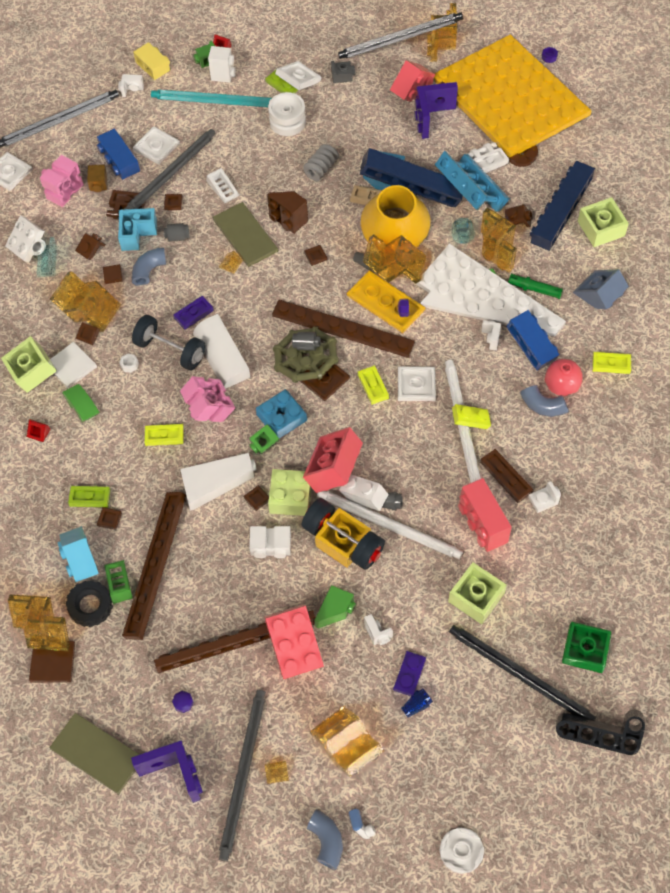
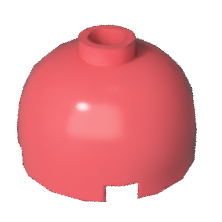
(563, 377)

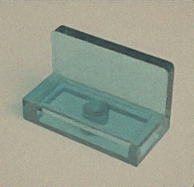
(47, 260)

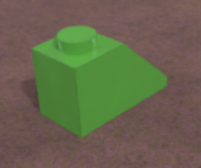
(335, 607)

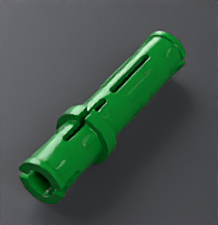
(532, 285)

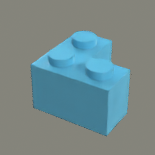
(134, 224)
(75, 548)

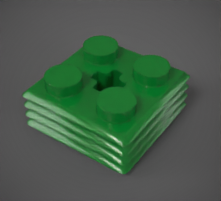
(598, 642)

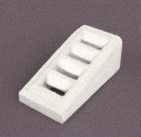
(212, 177)

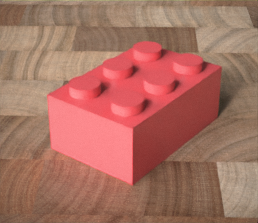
(333, 460)
(484, 515)
(293, 641)

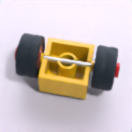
(342, 535)

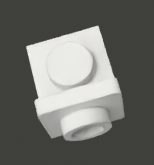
(130, 82)
(493, 330)
(545, 497)
(373, 628)

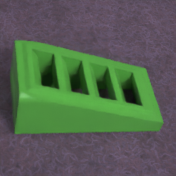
(119, 593)

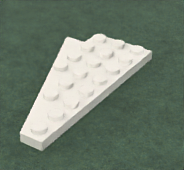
(470, 290)

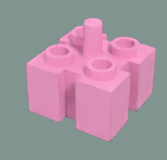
(61, 180)
(207, 399)

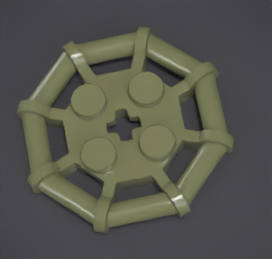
(300, 363)

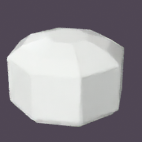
(129, 363)

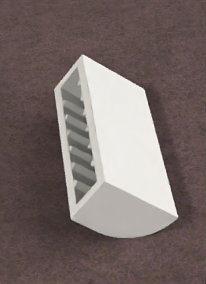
(222, 351)

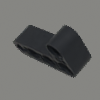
(599, 729)

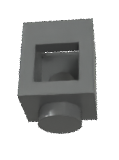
(342, 71)

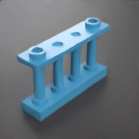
(472, 181)

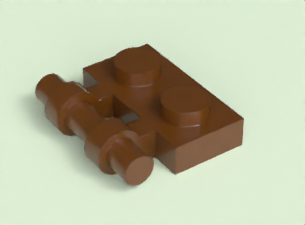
(119, 201)

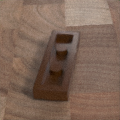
(506, 475)

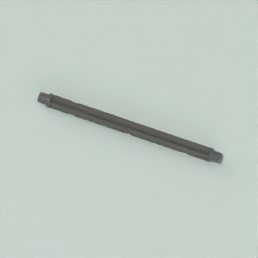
(175, 166)
(242, 776)

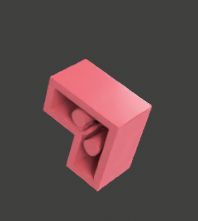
(409, 78)

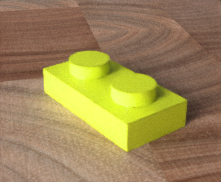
(611, 362)
(373, 385)
(471, 416)
(164, 434)

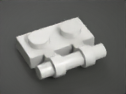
(492, 159)

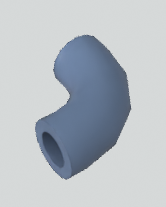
(145, 264)
(543, 405)
(329, 838)

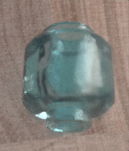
(463, 230)

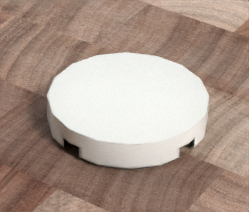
(461, 850)

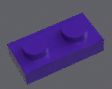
(193, 312)
(409, 673)

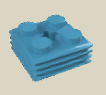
(279, 423)

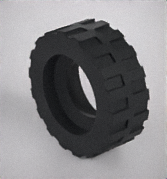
(82, 590)

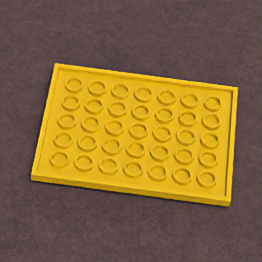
(512, 96)

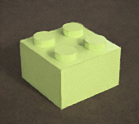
(602, 222)
(28, 364)
(289, 493)
(477, 593)

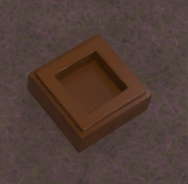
(173, 202)
(315, 255)
(112, 274)
(87, 333)
(256, 498)
(109, 518)

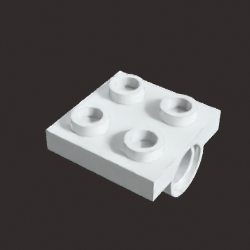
(26, 239)

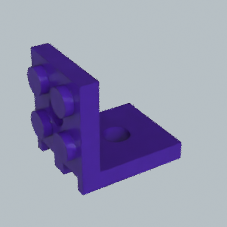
(427, 101)
(166, 757)

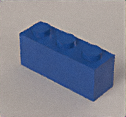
(117, 154)
(532, 340)

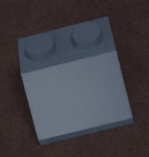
(602, 288)

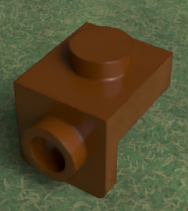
(519, 215)
(89, 245)

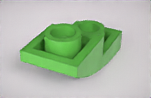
(81, 402)

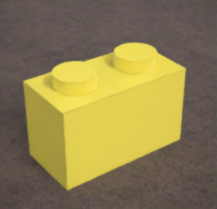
(152, 61)

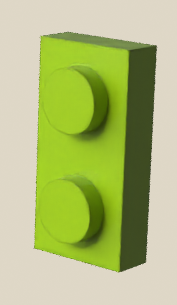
(279, 84)
(89, 496)

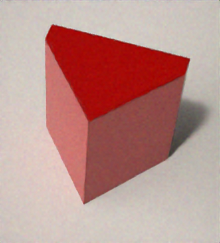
(220, 41)
(37, 430)

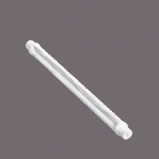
(463, 430)
(391, 524)

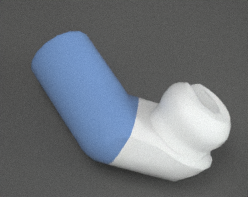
(357, 825)

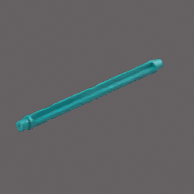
(210, 98)

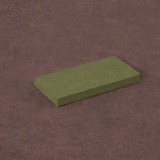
(245, 234)
(95, 753)

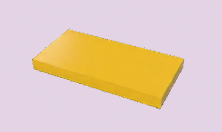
(383, 299)

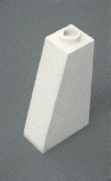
(215, 478)

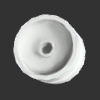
(287, 114)

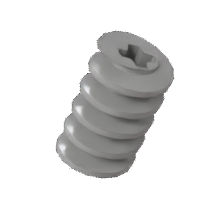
(320, 162)

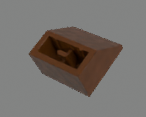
(288, 210)

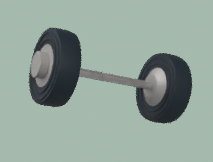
(146, 330)

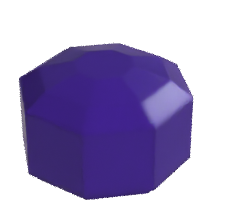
(549, 55)
(403, 307)
(182, 701)

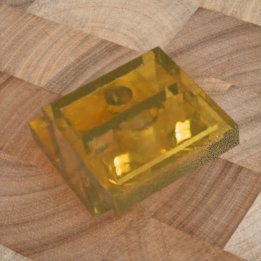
(442, 38)
(498, 240)
(394, 258)
(85, 301)
(37, 620)
(347, 741)

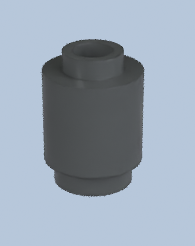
(176, 232)
(306, 341)

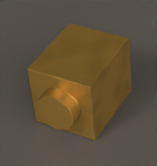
(97, 177)

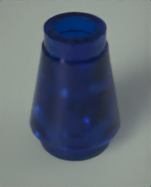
(417, 702)

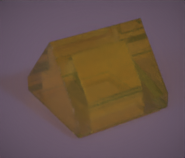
(231, 262)
(276, 772)

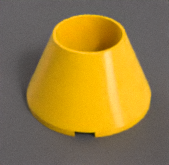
(412, 227)

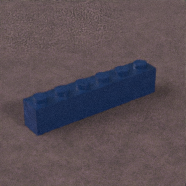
(415, 178)
(562, 205)

